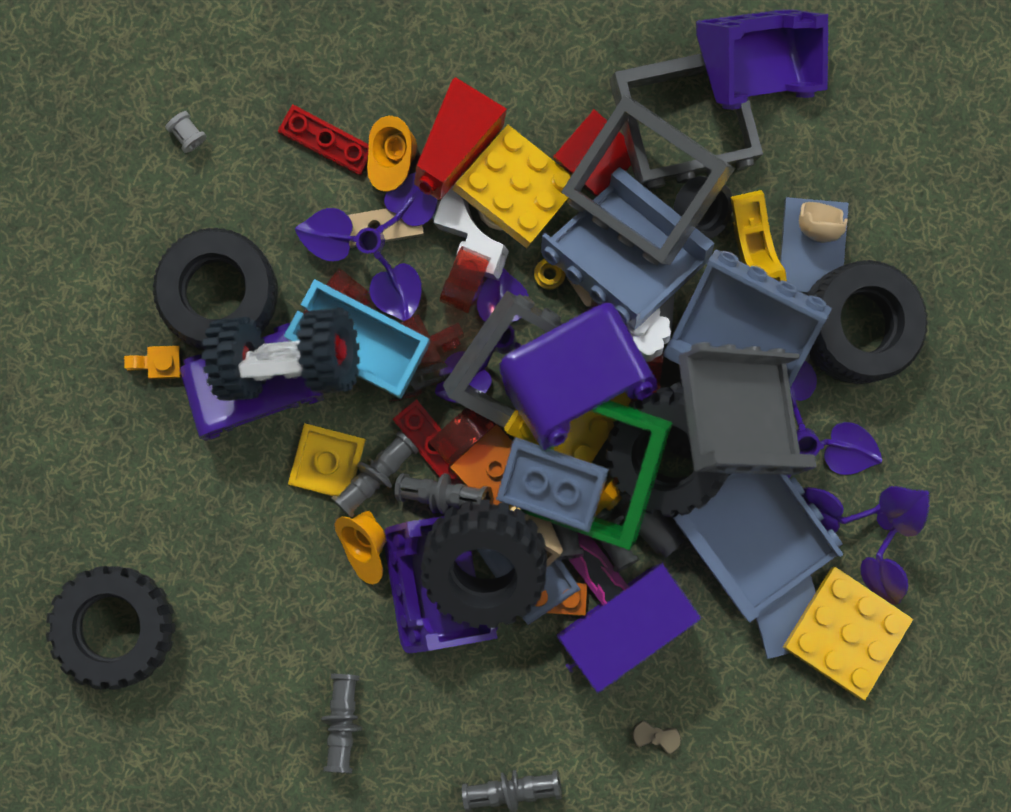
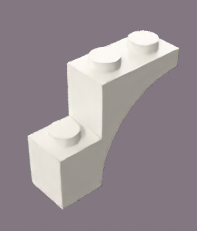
(455, 217)

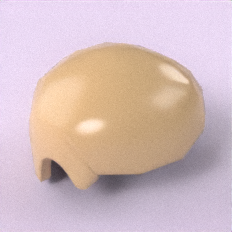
(821, 222)

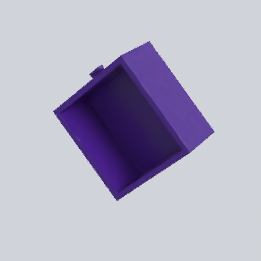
(628, 627)

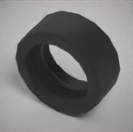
(719, 211)

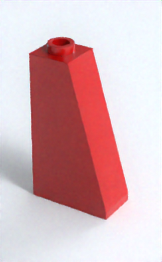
(457, 138)

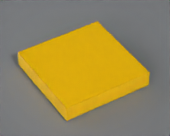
(325, 460)

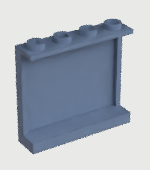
(616, 271)
(748, 310)
(759, 538)

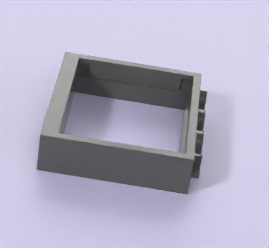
(683, 172)
(720, 173)
(458, 382)

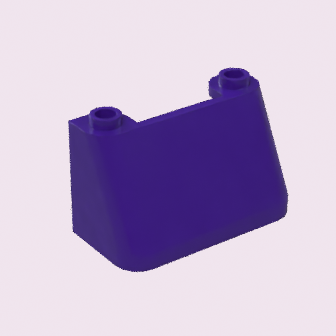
(764, 54)
(574, 372)
(214, 414)
(418, 620)

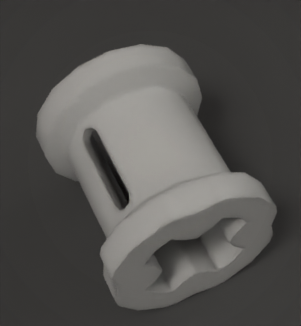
(185, 132)

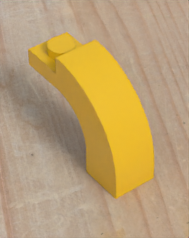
(754, 234)

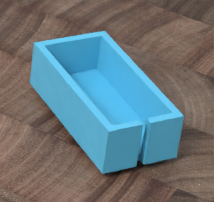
(387, 348)

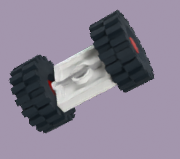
(242, 361)

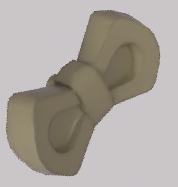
(644, 734)

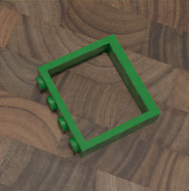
(627, 535)

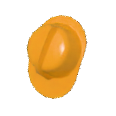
(390, 153)
(362, 542)

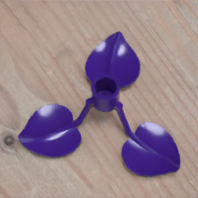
(328, 237)
(487, 301)
(850, 445)
(897, 511)

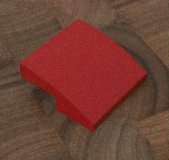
(579, 143)

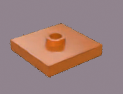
(485, 462)

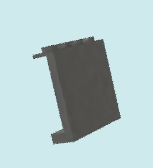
(741, 410)

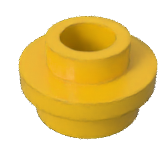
(545, 283)

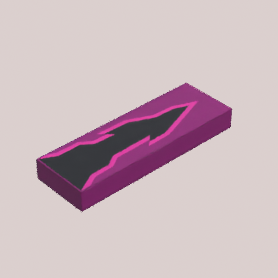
(597, 571)

